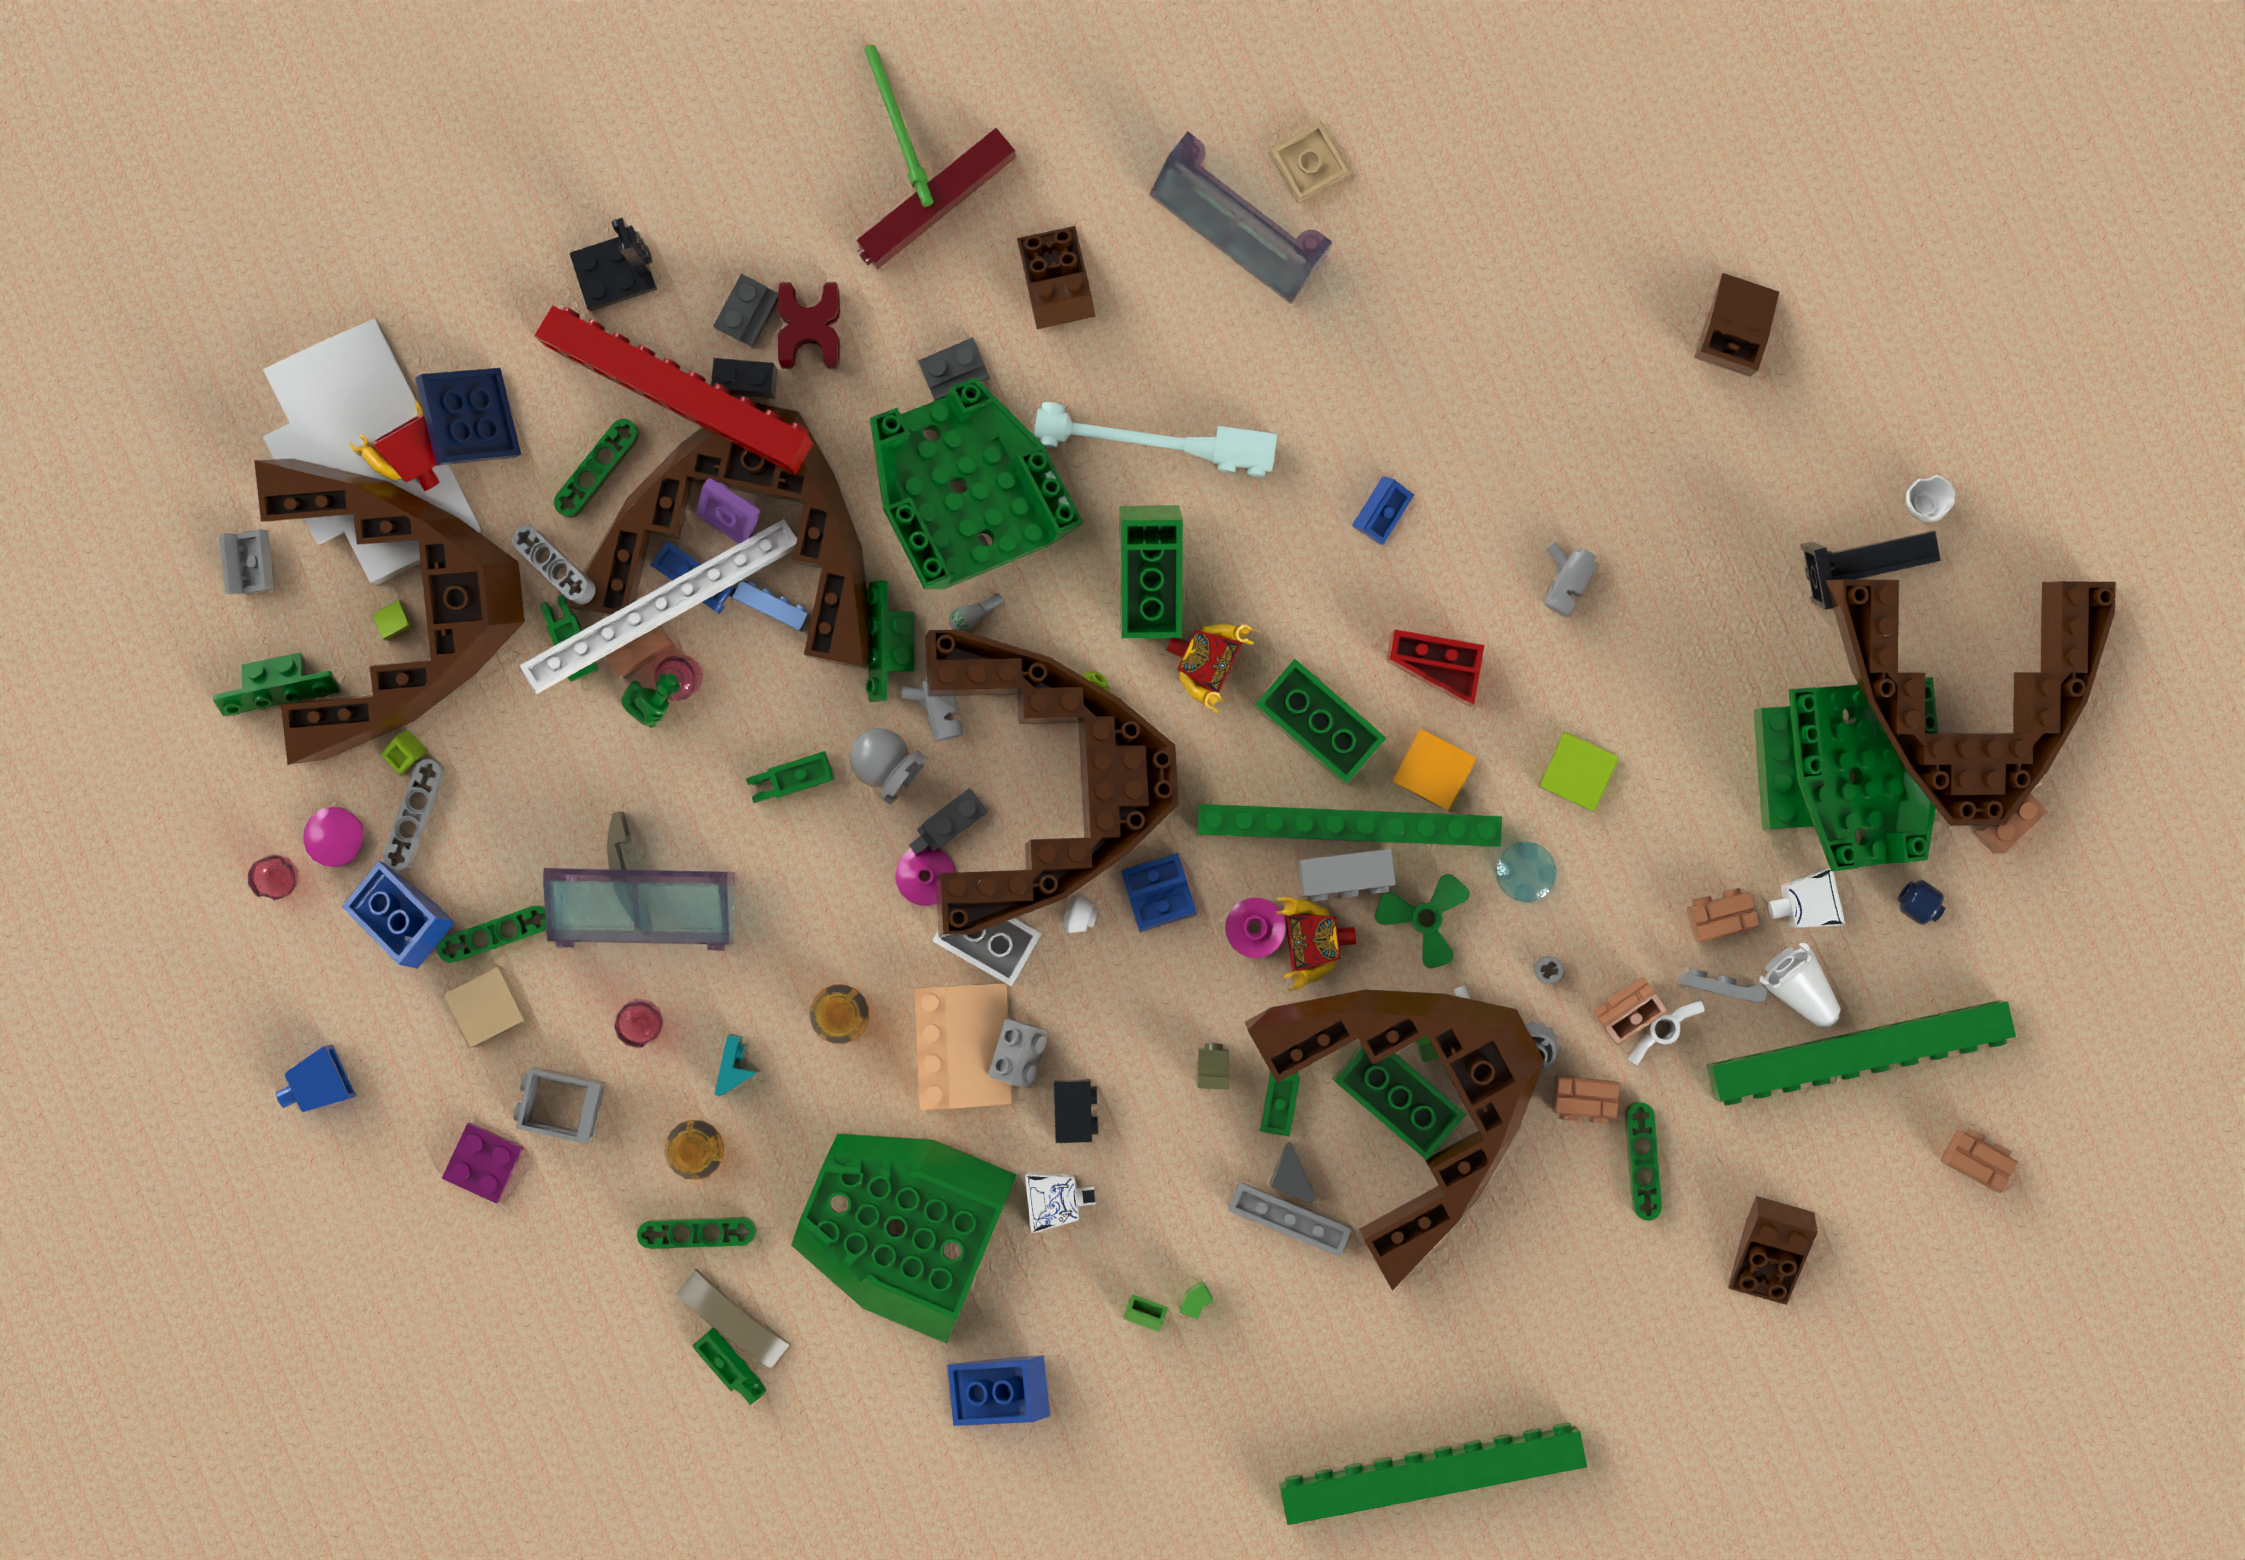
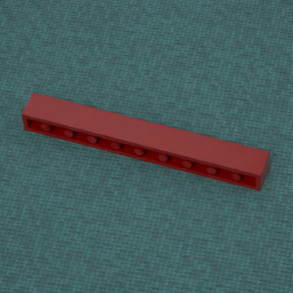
(674, 389)

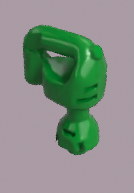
(648, 704)

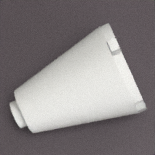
(1802, 985)

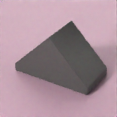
(1290, 1176)

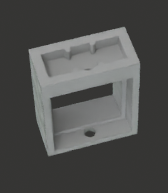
(590, 1110)

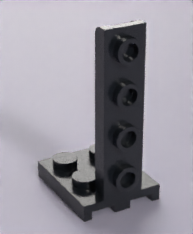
(614, 268)
(1865, 561)

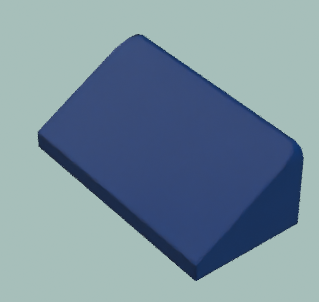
(1383, 510)

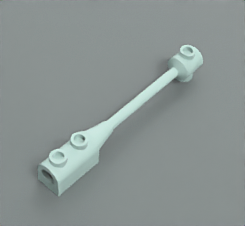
(1228, 449)

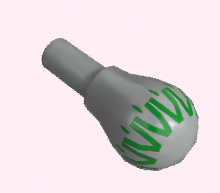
(968, 616)

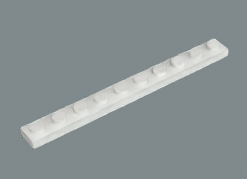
(658, 606)

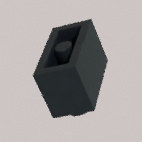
(745, 377)
(1074, 1111)

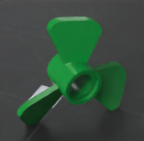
(1446, 895)

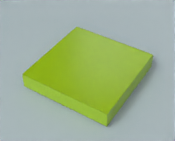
(1578, 771)

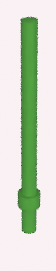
(917, 174)

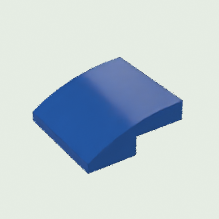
(1158, 892)

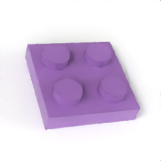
(727, 511)

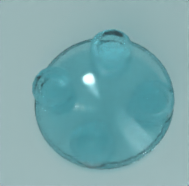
(1526, 871)

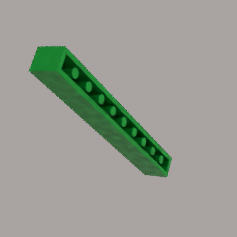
(1349, 825)
(1861, 1051)
(1432, 1474)

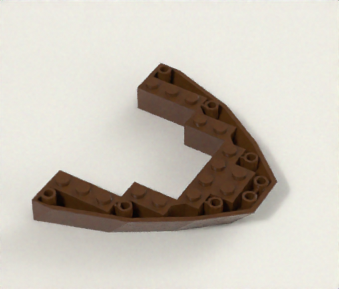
(824, 538)
(468, 597)
(1978, 774)
(1124, 777)
(1486, 1059)

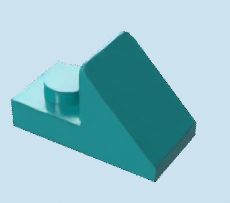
(731, 1074)

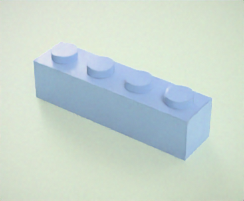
(771, 606)

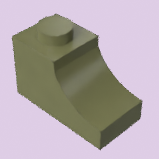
(1213, 1067)

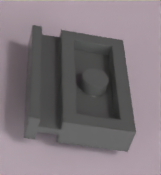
(746, 310)
(953, 367)

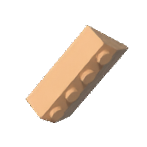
(957, 1044)

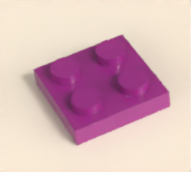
(482, 1162)

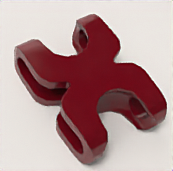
(808, 325)

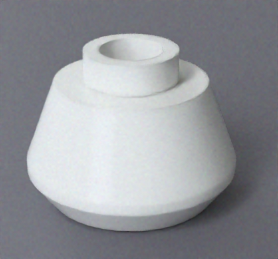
(1079, 914)

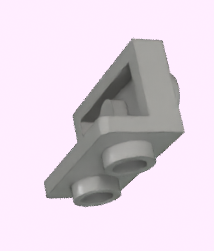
(246, 562)
(1018, 1053)

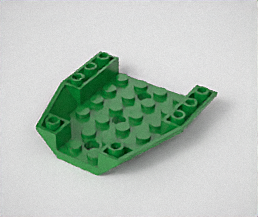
(1006, 479)
(1883, 799)
(938, 1198)

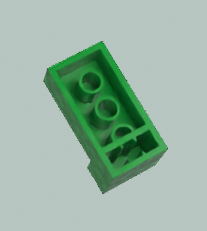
(1151, 571)

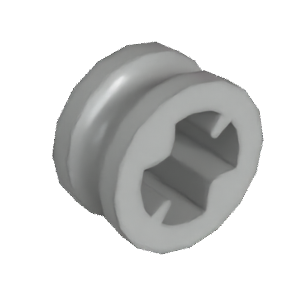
(1551, 978)

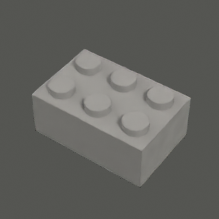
(1346, 874)

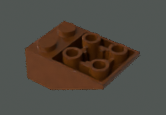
(1056, 277)
(1737, 325)
(1773, 1250)

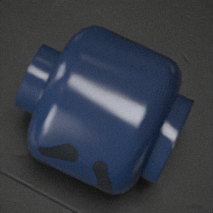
(1921, 902)

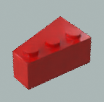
(1439, 662)

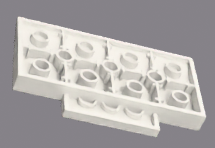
(331, 398)

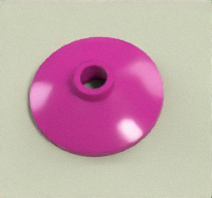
(908, 873)
(1260, 943)

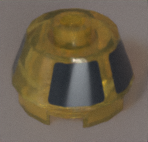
(839, 1014)
(694, 1149)

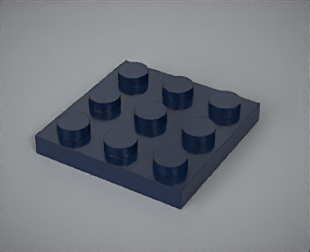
(468, 416)

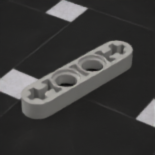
(553, 565)
(409, 813)

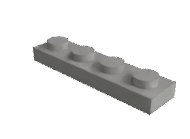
(1289, 1219)

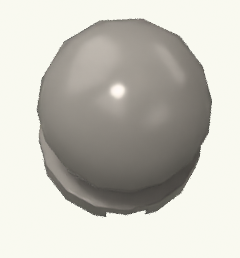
(883, 761)

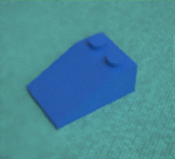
(397, 916)
(999, 1391)

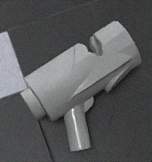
(1572, 578)
(939, 710)

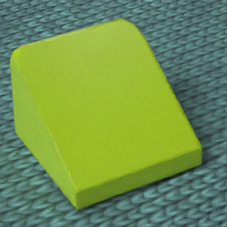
(392, 621)
(403, 752)

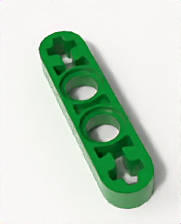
(592, 465)
(494, 932)
(1639, 1161)
(696, 1228)

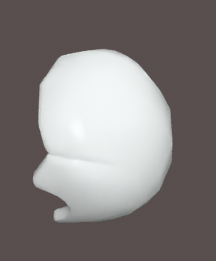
(1930, 498)

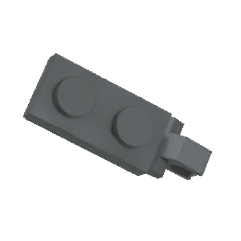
(949, 822)

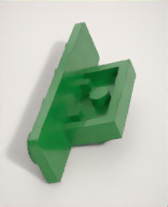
(891, 641)
(275, 683)

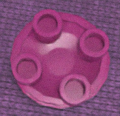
(333, 837)

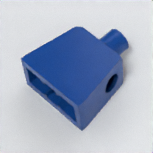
(316, 1081)

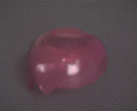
(687, 672)
(273, 877)
(638, 1023)

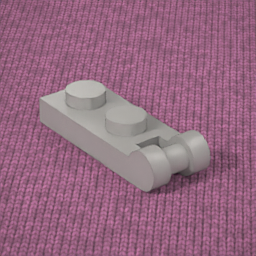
(1724, 986)

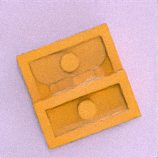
(1434, 770)

